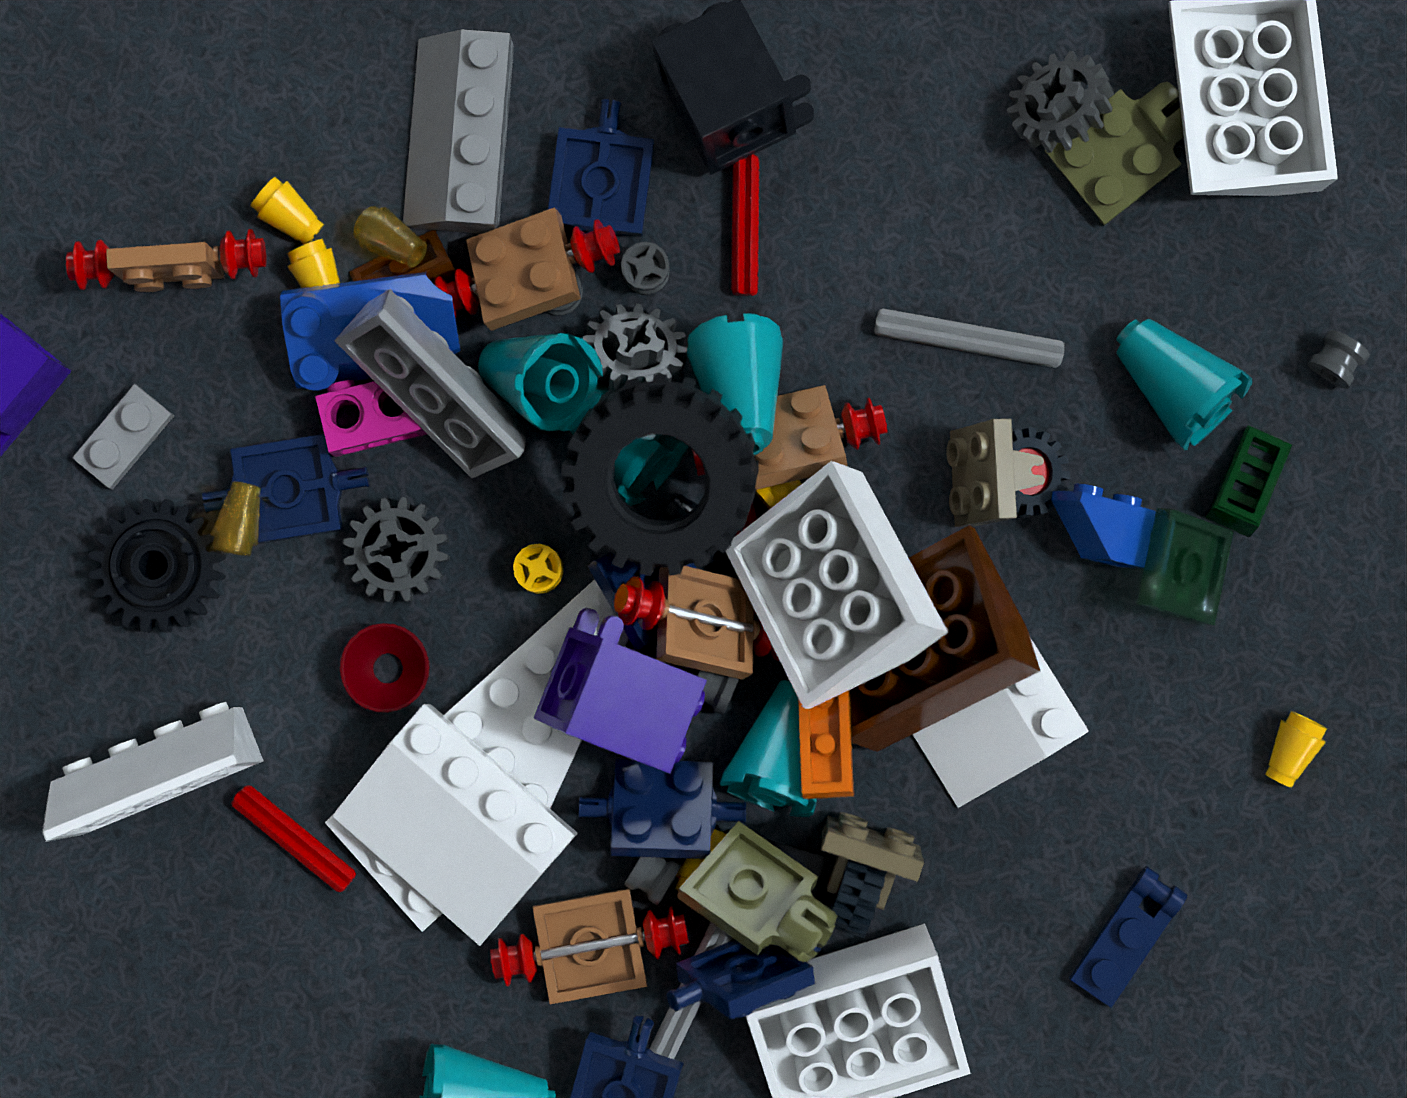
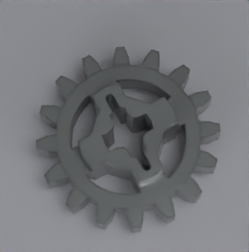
(1060, 101)
(636, 346)
(391, 528)

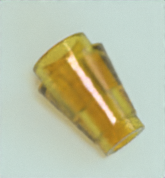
(388, 236)
(238, 520)

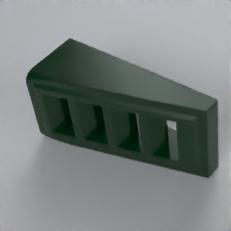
(1233, 516)

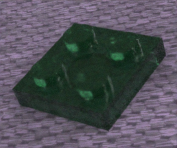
(1185, 566)

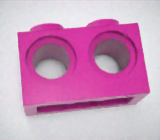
(373, 426)

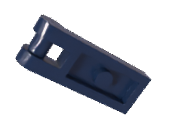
(1127, 938)

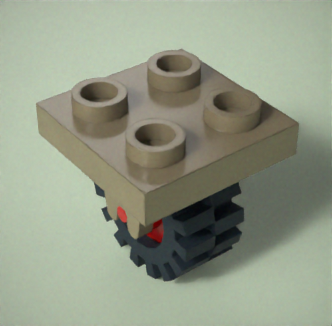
(1002, 472)
(865, 868)

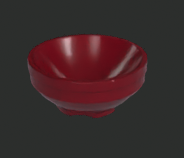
(359, 661)

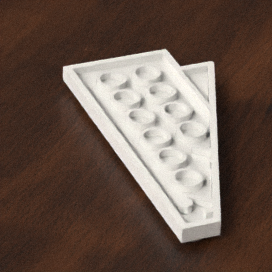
(501, 723)

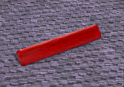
(745, 226)
(293, 838)

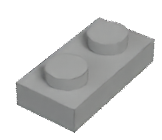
(123, 436)

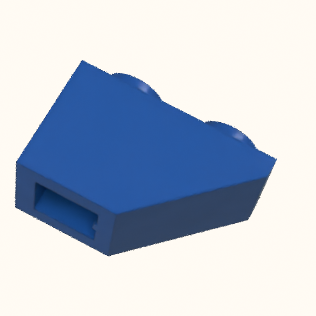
(1106, 528)

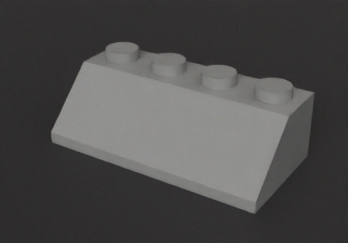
(459, 131)
(433, 385)

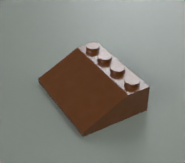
(977, 657)

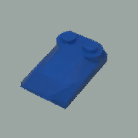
(320, 313)

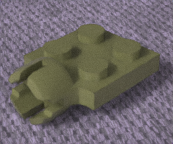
(1125, 155)
(759, 896)

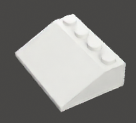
(1252, 96)
(833, 586)
(1001, 735)
(150, 773)
(454, 823)
(867, 1025)

